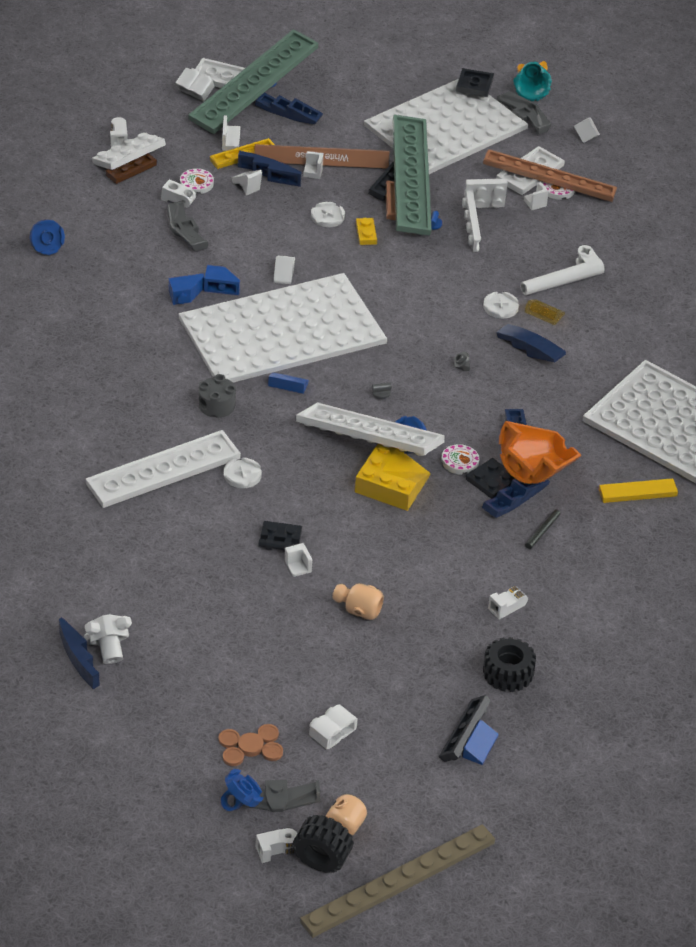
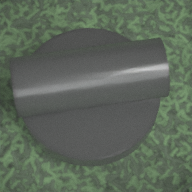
(462, 361)
(381, 390)

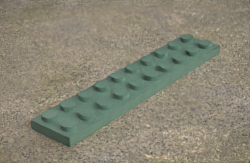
(253, 81)
(411, 175)

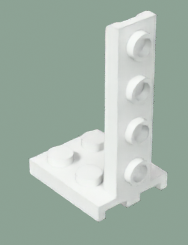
(481, 194)

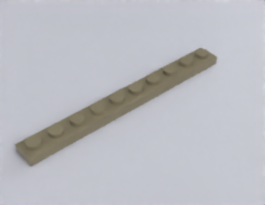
(397, 881)

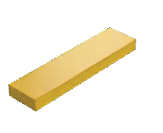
(231, 156)
(638, 490)

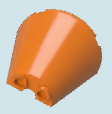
(534, 452)

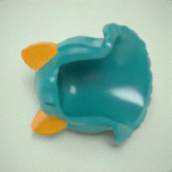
(532, 80)

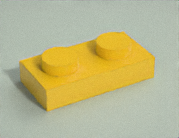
(366, 231)

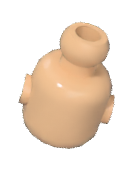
(360, 600)
(349, 812)

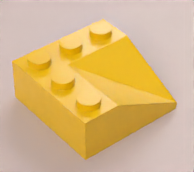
(391, 477)

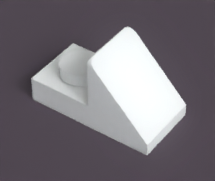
(249, 181)
(284, 269)

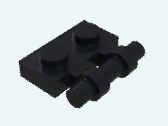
(279, 535)

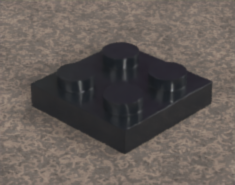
(475, 82)
(490, 477)

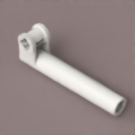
(586, 266)

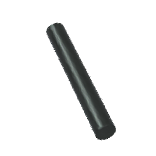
(542, 529)

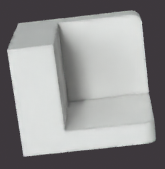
(586, 130)
(313, 165)
(537, 199)
(298, 559)

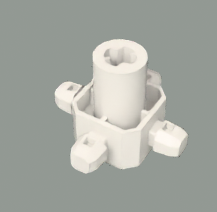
(107, 633)

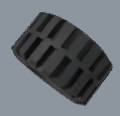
(506, 675)
(323, 844)

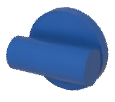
(436, 222)

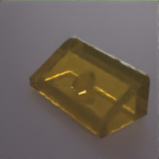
(544, 311)

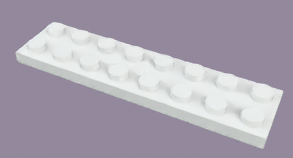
(370, 429)
(162, 468)

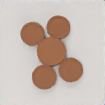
(250, 744)

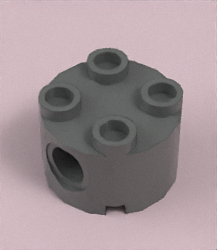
(217, 396)

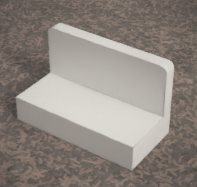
(230, 136)

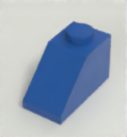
(221, 280)
(185, 288)

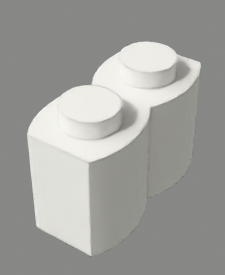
(195, 84)
(332, 726)

